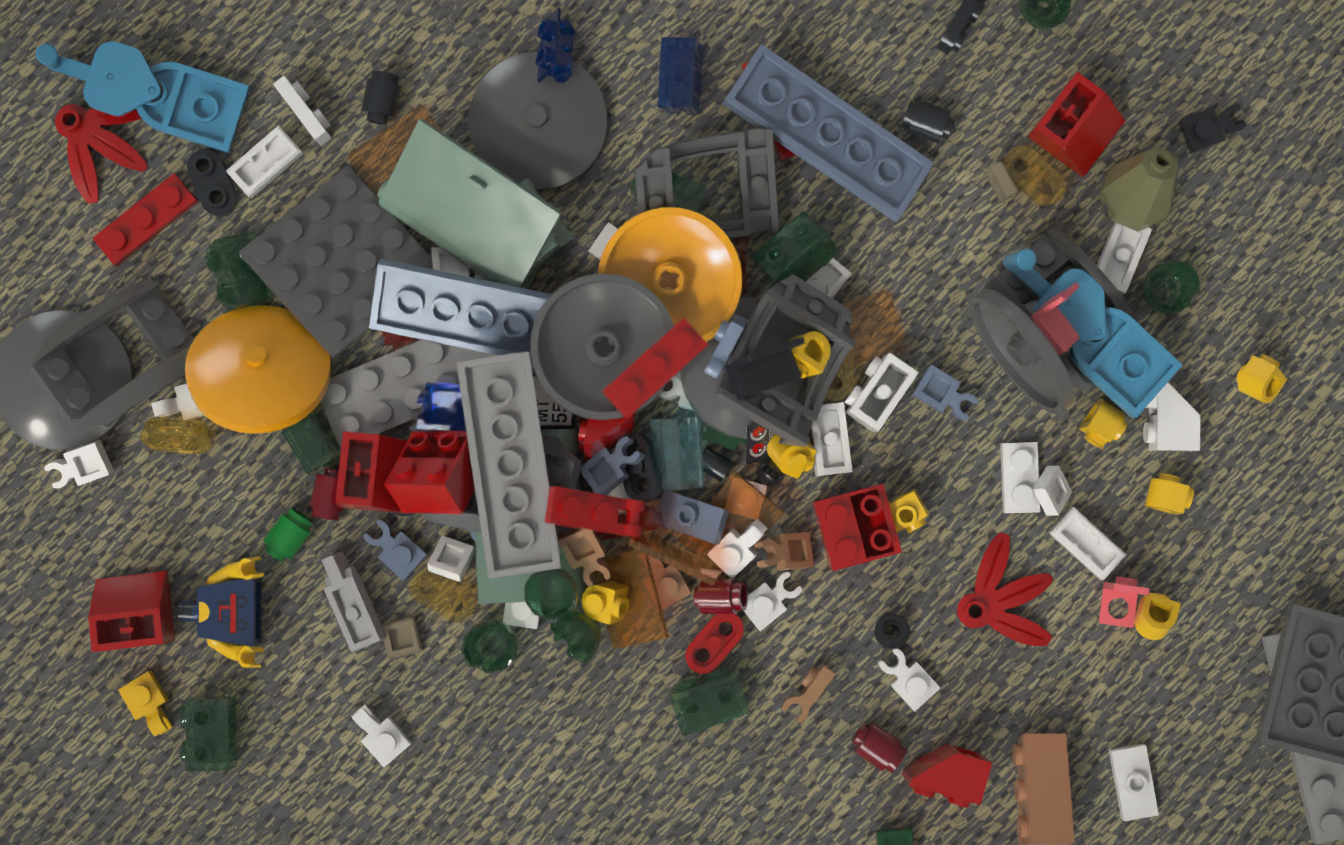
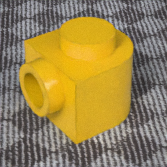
(812, 355)
(1261, 378)
(1103, 424)
(790, 458)
(1168, 494)
(908, 511)
(606, 602)
(1156, 615)

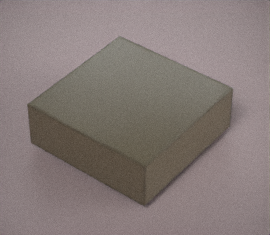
(1001, 181)
(402, 638)

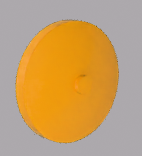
(680, 261)
(256, 370)

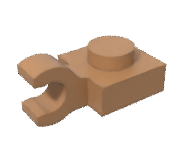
(669, 583)
(815, 683)

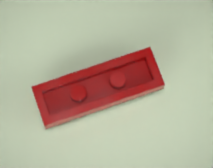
(145, 219)
(654, 368)

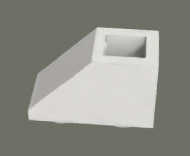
(1172, 423)

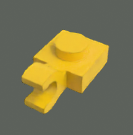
(144, 698)

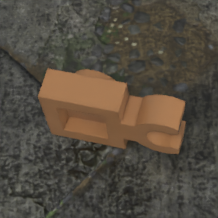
(585, 550)
(787, 551)

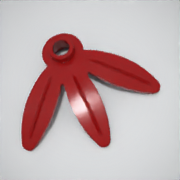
(88, 132)
(995, 602)

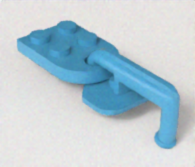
(190, 107)
(1125, 357)

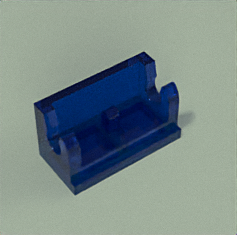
(680, 75)
(441, 407)

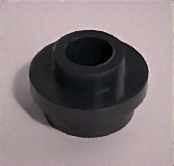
(895, 621)

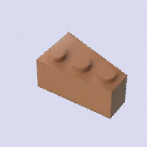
(1043, 790)

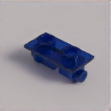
(555, 36)

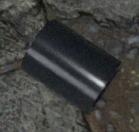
(715, 464)

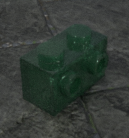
(797, 250)
(708, 701)
(209, 733)

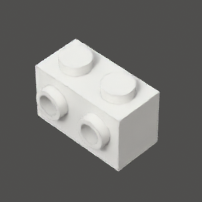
(881, 392)

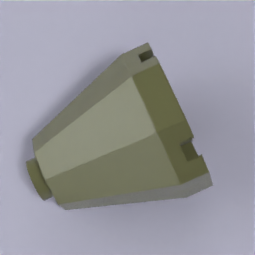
(1141, 189)

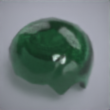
(1044, 18)
(1180, 278)
(551, 593)
(580, 633)
(499, 639)

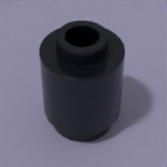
(381, 97)
(928, 121)

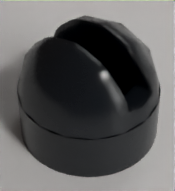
(766, 479)

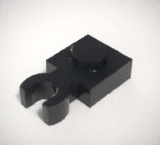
(1207, 129)

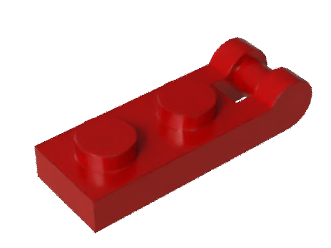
(593, 512)

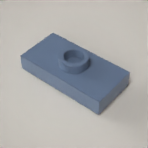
(693, 516)

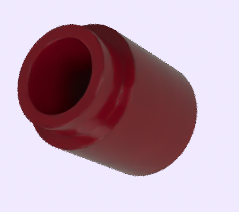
(324, 496)
(724, 597)
(878, 747)

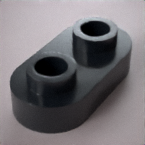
(954, 36)
(212, 182)
(644, 470)

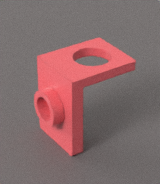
(1054, 323)
(1122, 588)

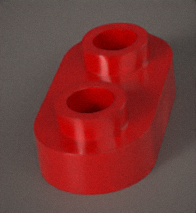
(715, 642)

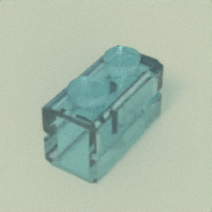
(678, 452)

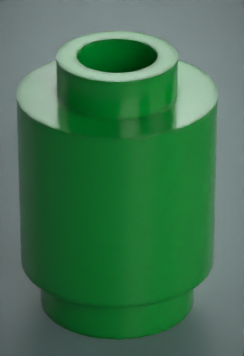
(288, 534)

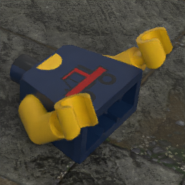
(229, 611)

